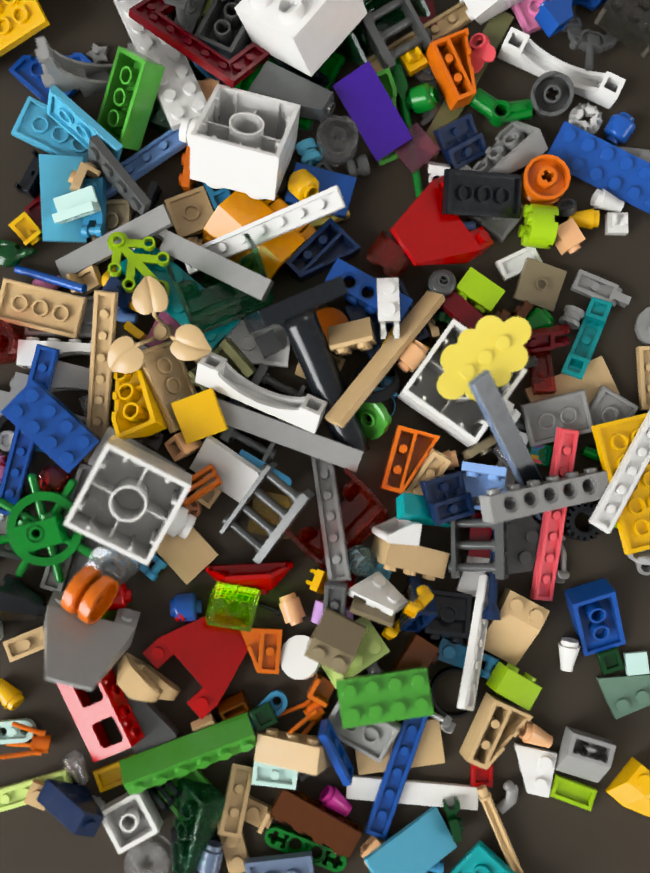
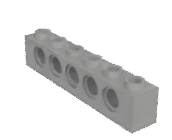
(493, 502)

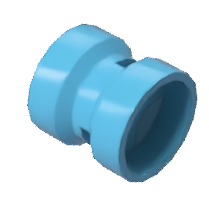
(308, 152)

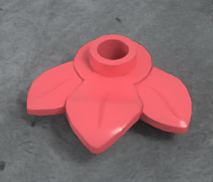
(481, 51)

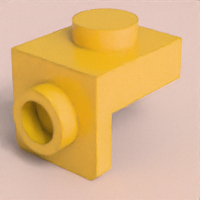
(26, 229)

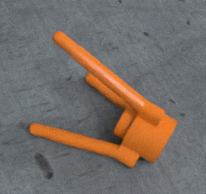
(312, 712)
(38, 744)

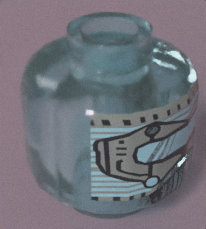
(362, 561)

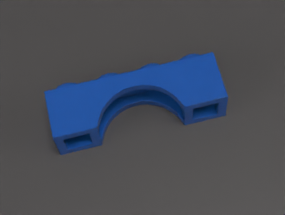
(556, 14)

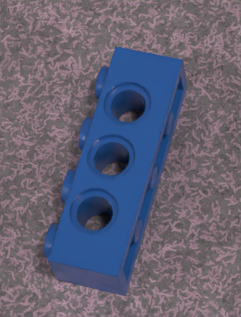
(363, 282)

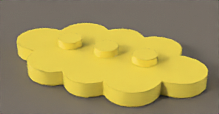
(489, 347)

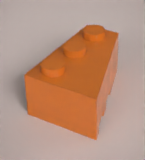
(452, 68)
(405, 457)

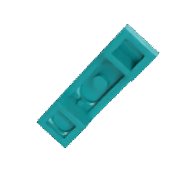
(587, 338)

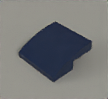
(460, 141)
(447, 497)

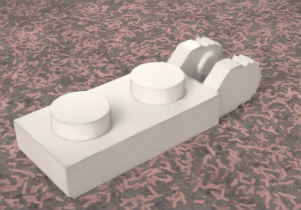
(388, 305)

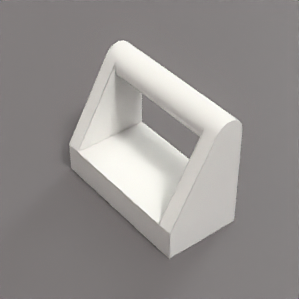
(399, 531)

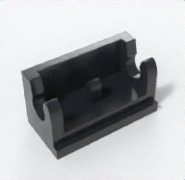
(30, 182)

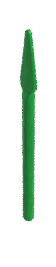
(402, 88)

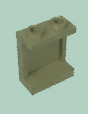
(235, 359)

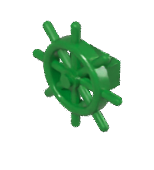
(47, 531)

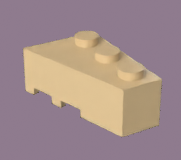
(411, 559)
(491, 730)
(291, 751)

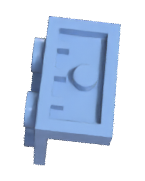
(482, 477)

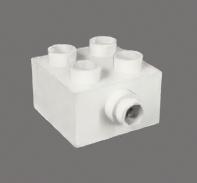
(300, 30)
(242, 141)
(457, 417)
(132, 501)

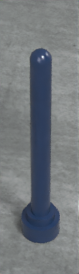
(492, 610)

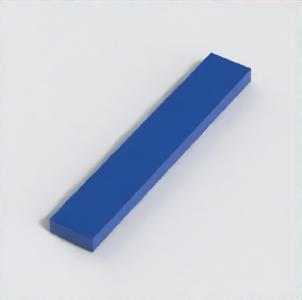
(394, 777)

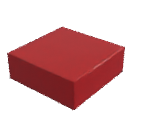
(481, 776)

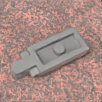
(595, 286)

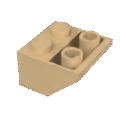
(352, 336)

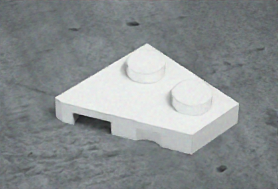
(379, 594)
(536, 768)

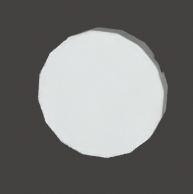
(293, 659)

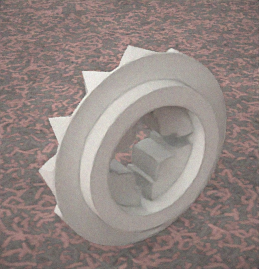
(578, 112)

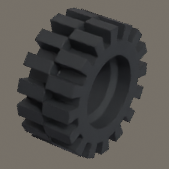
(571, 528)

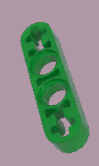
(307, 844)

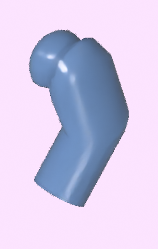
(124, 316)

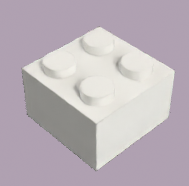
(131, 820)

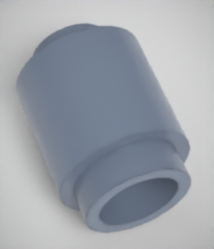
(211, 858)

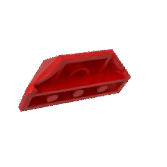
(260, 576)

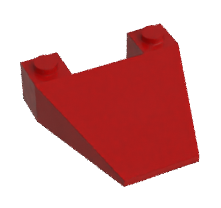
(436, 237)
(207, 653)

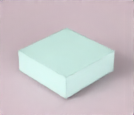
(636, 663)

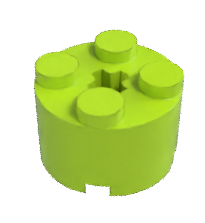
(539, 226)

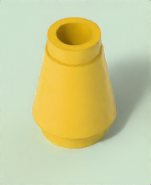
(586, 218)
(10, 695)

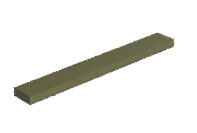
(495, 30)

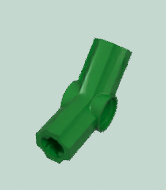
(511, 110)

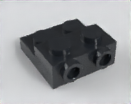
(452, 617)

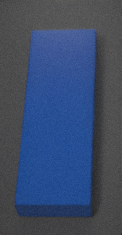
(336, 752)

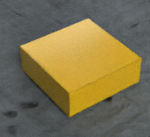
(133, 330)

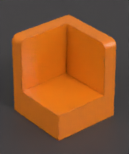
(320, 690)

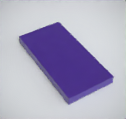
(372, 111)

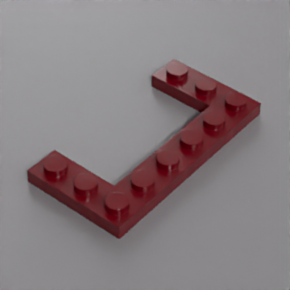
(231, 72)

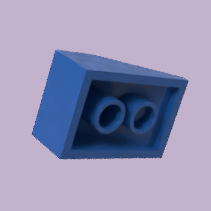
(595, 616)

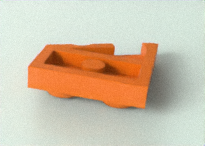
(264, 648)

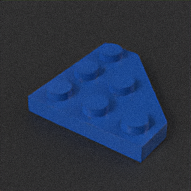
(29, 71)

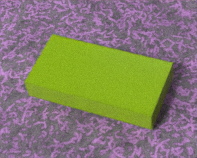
(572, 792)

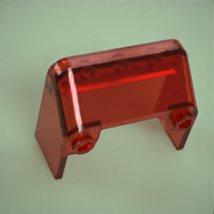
(359, 512)

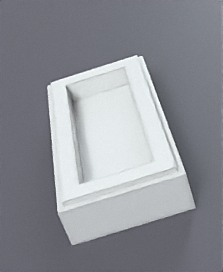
(513, 264)

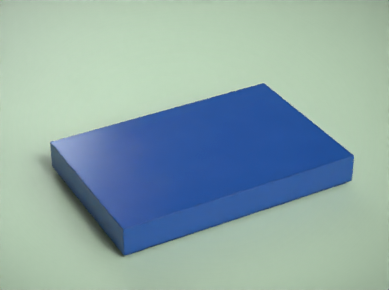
(327, 180)

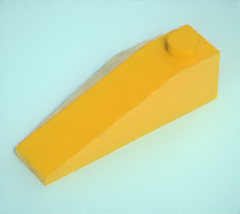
(135, 407)
(632, 787)

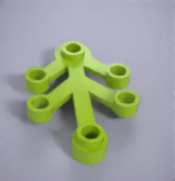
(134, 260)

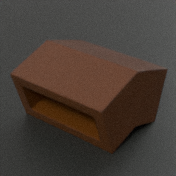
(233, 705)

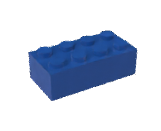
(51, 425)

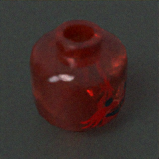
(53, 478)

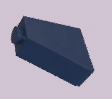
(71, 806)

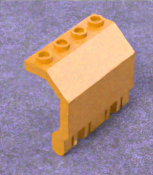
(242, 210)

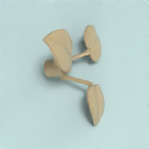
(188, 340)

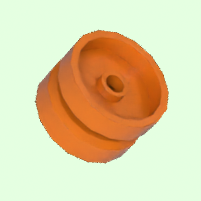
(545, 180)
(89, 594)

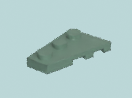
(625, 693)

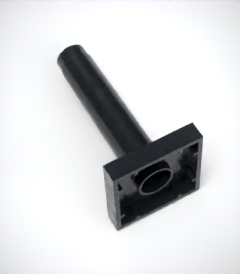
(312, 350)

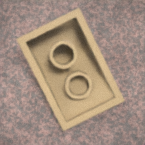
(517, 629)

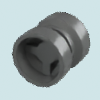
(357, 166)

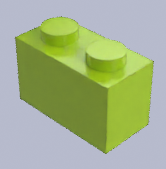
(479, 291)
(513, 685)

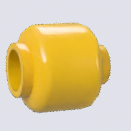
(303, 184)

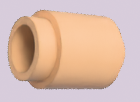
(412, 356)
(291, 609)

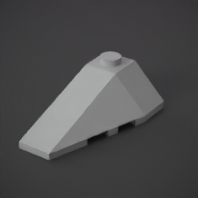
(513, 149)

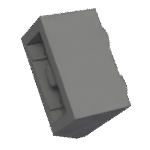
(584, 755)

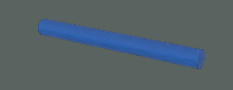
(50, 278)

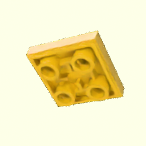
(199, 416)

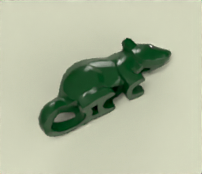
(12, 254)

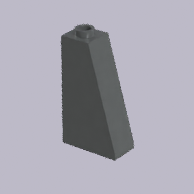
(284, 85)
(154, 724)

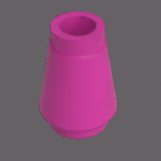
(335, 801)

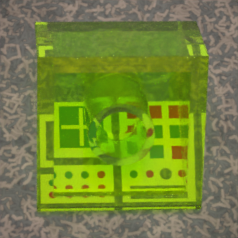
(232, 606)

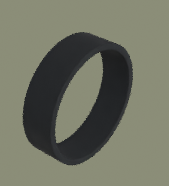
(381, 395)
(452, 714)

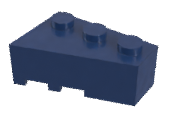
(322, 251)

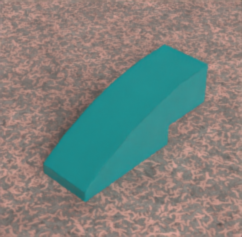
(414, 508)

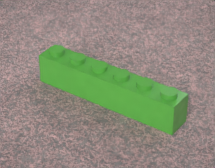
(187, 754)

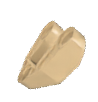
(143, 682)

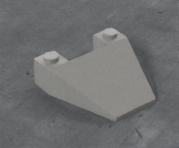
(82, 652)

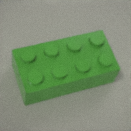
(130, 97)
(384, 697)

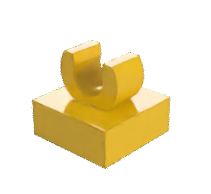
(414, 61)
(319, 580)

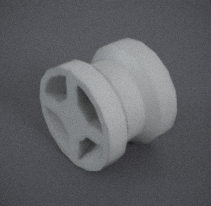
(571, 316)

